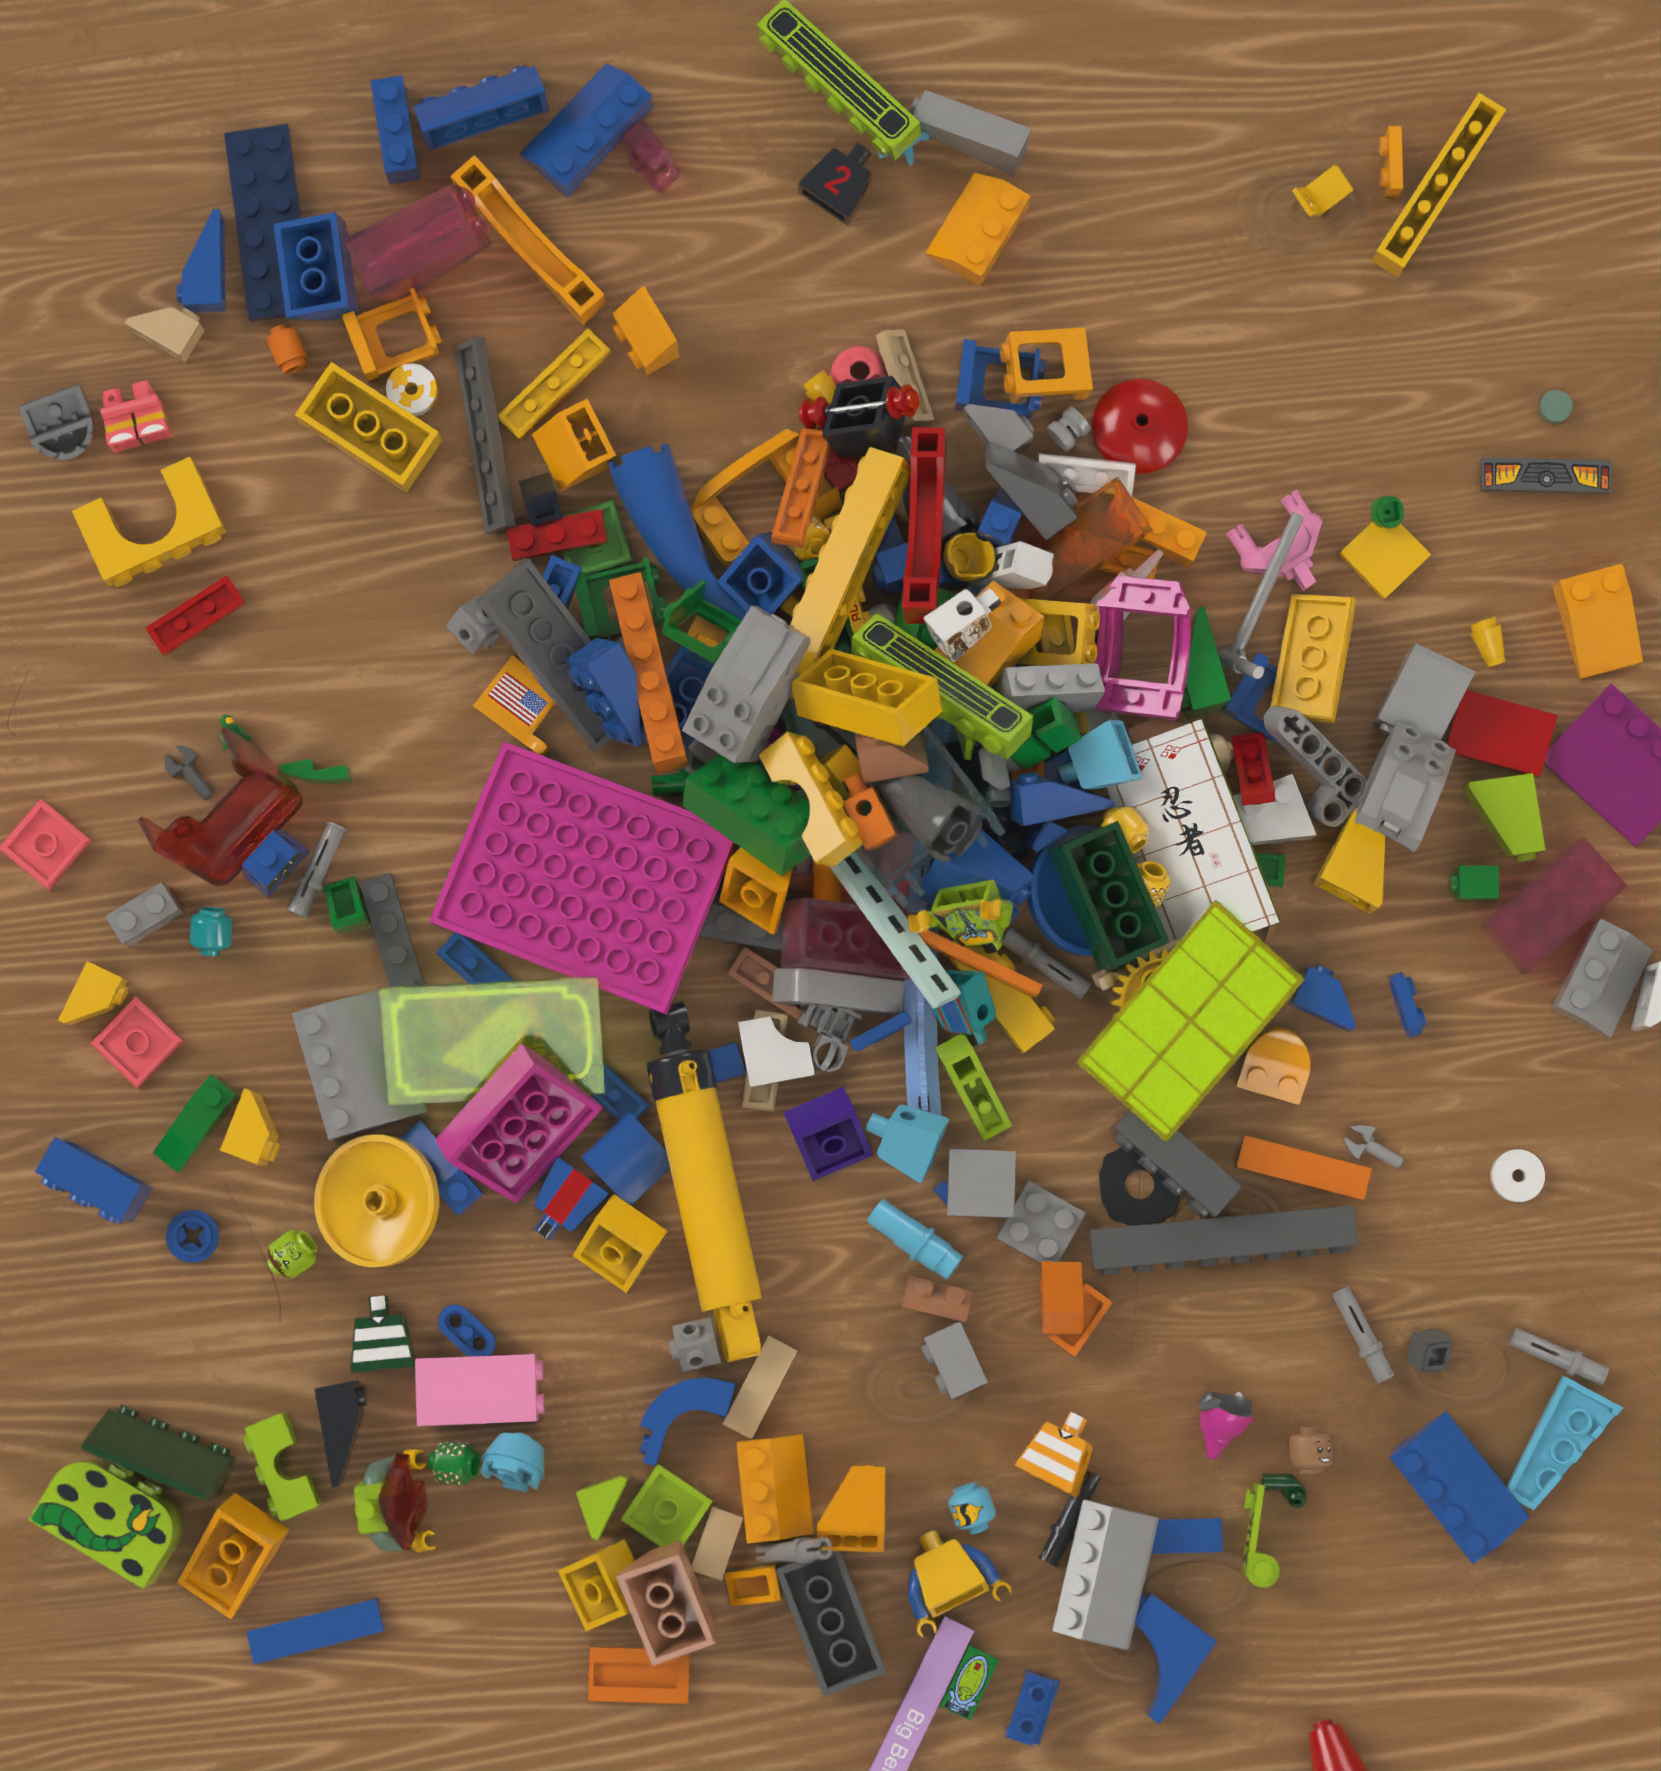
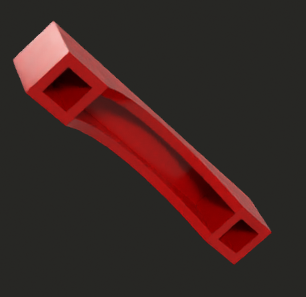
(925, 534)

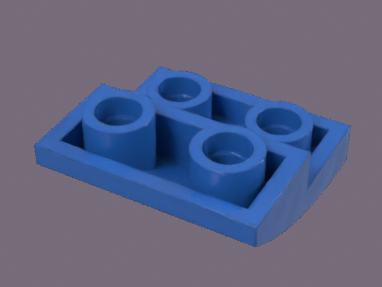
(628, 1159)

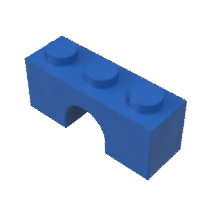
(395, 129)

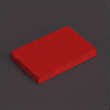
(1502, 733)

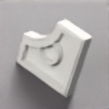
(771, 1056)

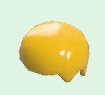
(968, 557)

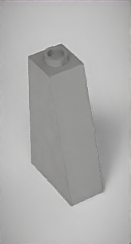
(972, 131)

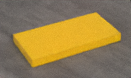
(1314, 655)

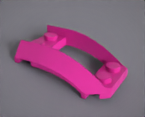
(1135, 696)

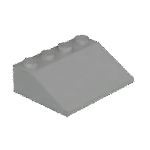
(348, 1065)

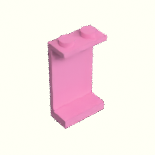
(478, 1389)

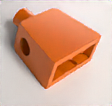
(879, 825)

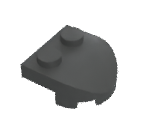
(59, 423)

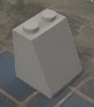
(1424, 693)

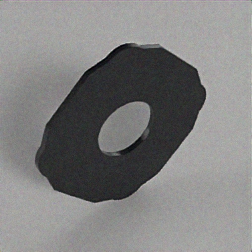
(1120, 1204)

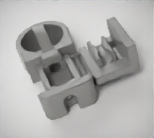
(836, 1028)

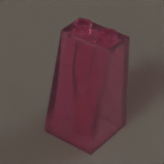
(418, 243)

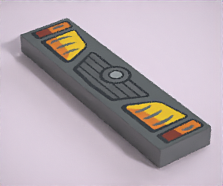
(1545, 475)

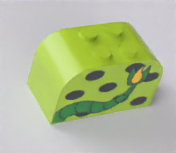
(112, 1518)

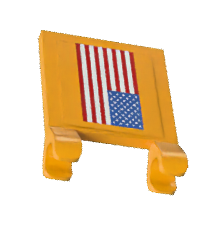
(517, 704)

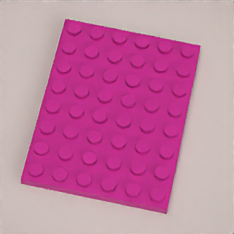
(584, 877)

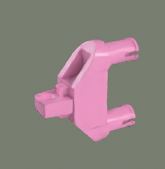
(1298, 560)

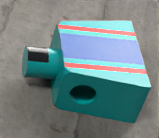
(971, 1009)

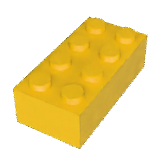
(368, 427)
(867, 697)

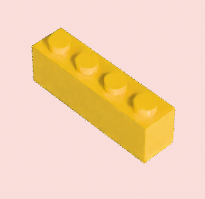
(1015, 1011)

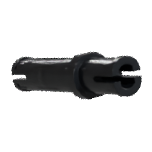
(1067, 1522)

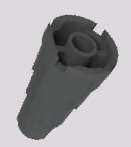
(957, 515)
(933, 814)

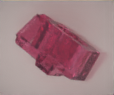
(652, 157)

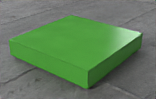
(606, 555)

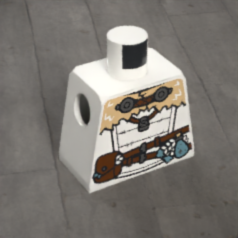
(961, 622)

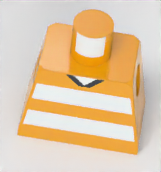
(1059, 1455)

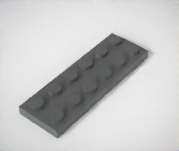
(543, 638)

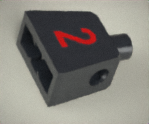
(838, 182)

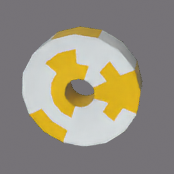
(411, 375)

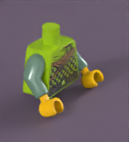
(368, 1509)

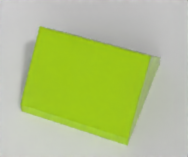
(600, 1501)

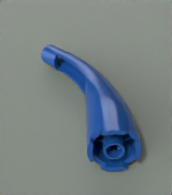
(661, 513)

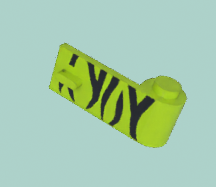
(1257, 1566)

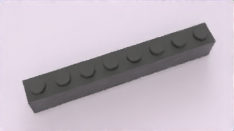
(1221, 1238)

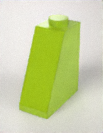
(1510, 814)

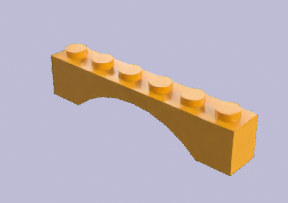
(529, 243)

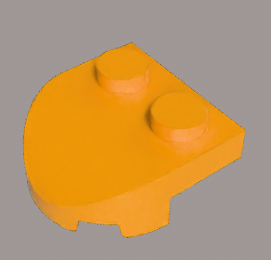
(1276, 1065)

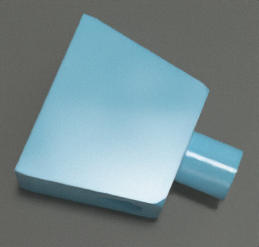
(1102, 758)
(909, 1139)

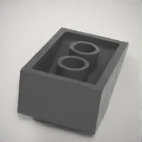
(1035, 489)

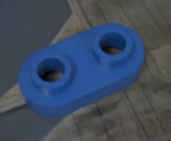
(1411, 1017)
(467, 1332)

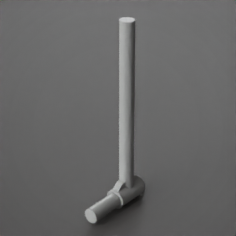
(1234, 657)

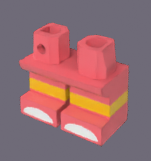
(120, 418)

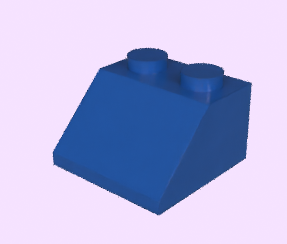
(762, 575)

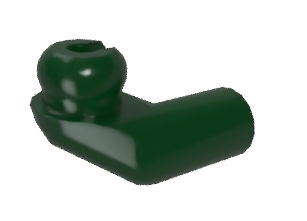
(1288, 1486)

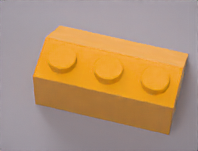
(978, 227)
(774, 1488)

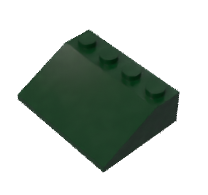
(160, 1453)

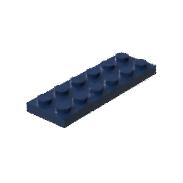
(262, 195)

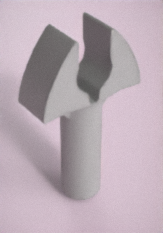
(1371, 1147)

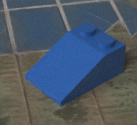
(686, 679)

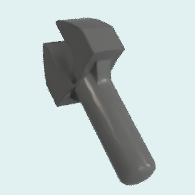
(189, 772)

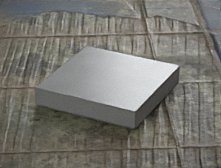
(981, 1183)

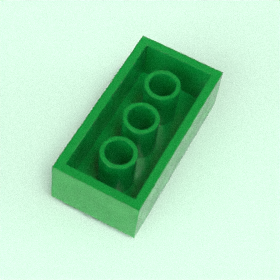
(750, 811)

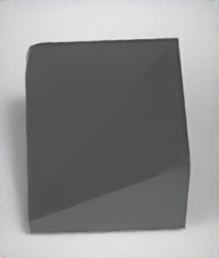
(1429, 1350)

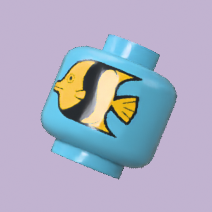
(971, 1507)

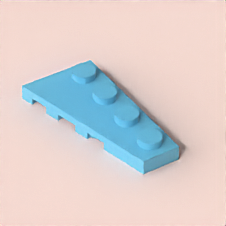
(1561, 1436)

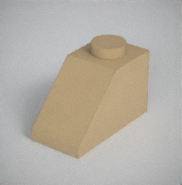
(168, 330)

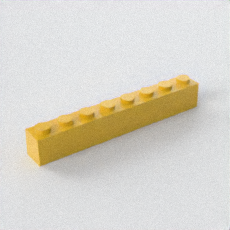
(849, 552)

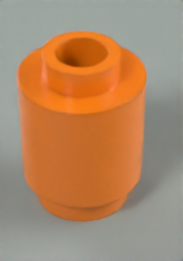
(287, 348)

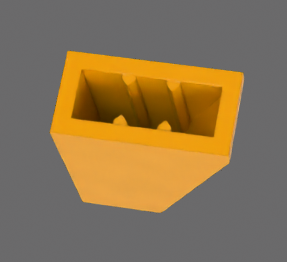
(856, 1512)

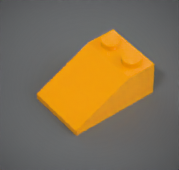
(1599, 620)
(1013, 633)
(232, 1555)

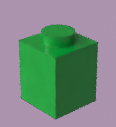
(1475, 883)

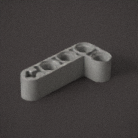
(1312, 759)
(838, 991)

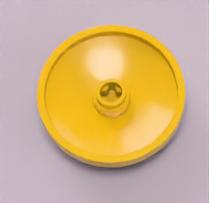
(376, 1200)

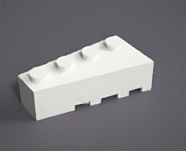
(1278, 820)

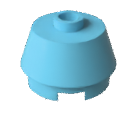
(515, 1461)

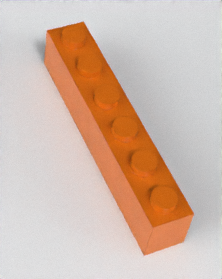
(651, 676)

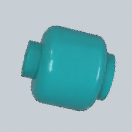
(211, 930)

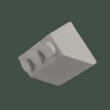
(1602, 977)

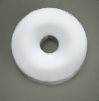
(1532, 1172)

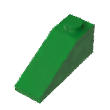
(196, 1122)

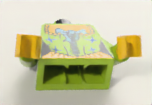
(969, 914)

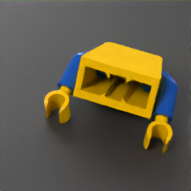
(948, 1577)

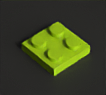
(666, 1508)

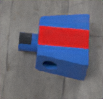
(566, 1199)

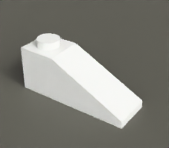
(1019, 567)

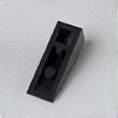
(340, 1419)

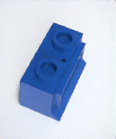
(1032, 1708)

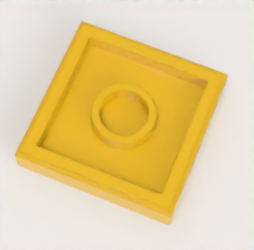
(1384, 557)

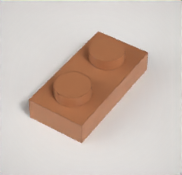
(937, 1299)

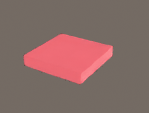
(45, 844)
(137, 1042)

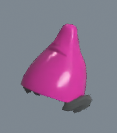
(1223, 1419)

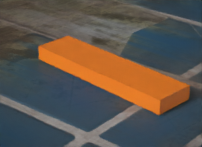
(801, 489)
(981, 963)
(1303, 1167)

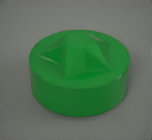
(1387, 512)

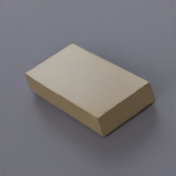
(717, 1543)

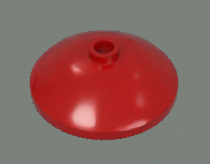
(1147, 446)

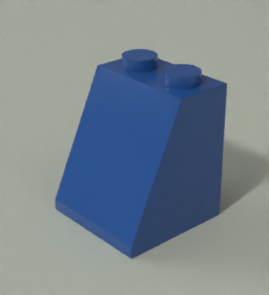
(980, 865)

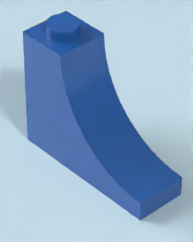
(1178, 1650)

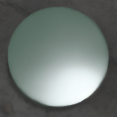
(1555, 406)

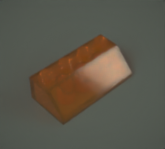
(1104, 529)

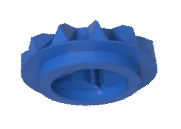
(177, 1234)

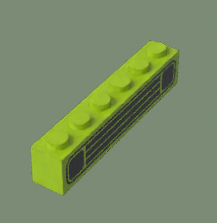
(839, 80)
(963, 698)

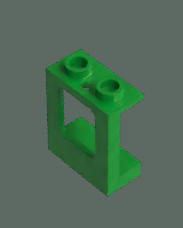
(693, 604)
(593, 605)

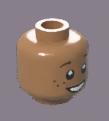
(1311, 1450)

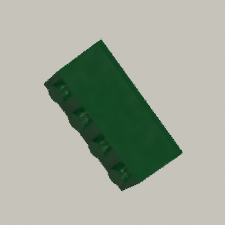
(1108, 896)

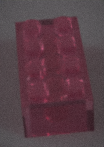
(1553, 905)
(835, 940)

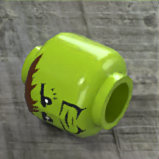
(291, 1254)

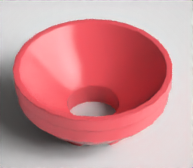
(859, 354)

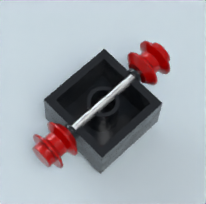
(862, 415)

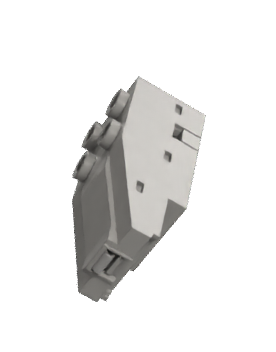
(748, 687)
(1405, 785)

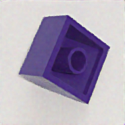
(828, 1133)

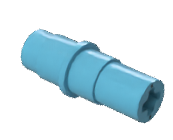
(915, 1239)

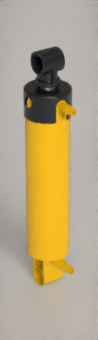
(705, 1183)

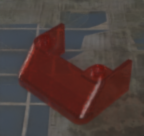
(236, 825)

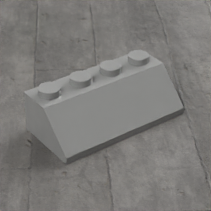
(1105, 1574)

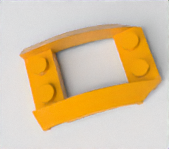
(714, 521)

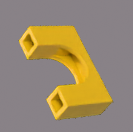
(195, 524)

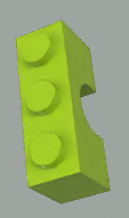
(287, 1494)

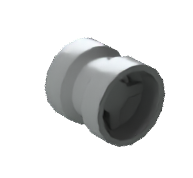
(1068, 428)

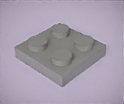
(1041, 1224)

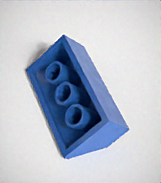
(481, 107)
(588, 128)
(1459, 1486)

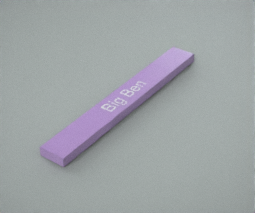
(923, 1696)

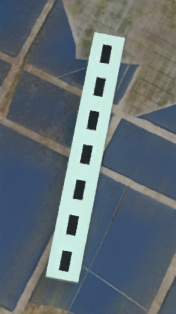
(894, 929)

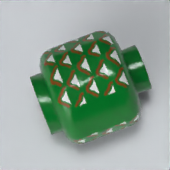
(454, 1463)

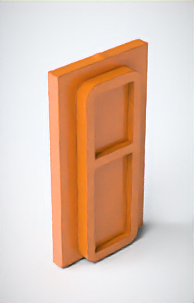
(628, 1676)

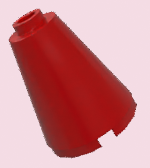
(1333, 1749)

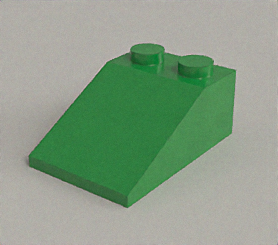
(1205, 682)

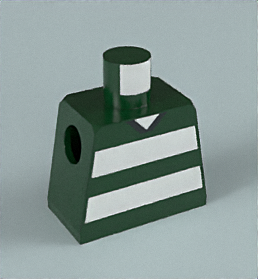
(381, 1339)

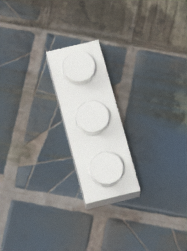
(1090, 474)

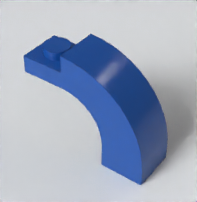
(692, 1394)

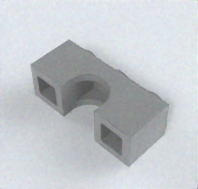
(1073, 685)

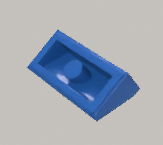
(1042, 834)

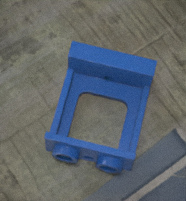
(972, 378)
(1248, 695)

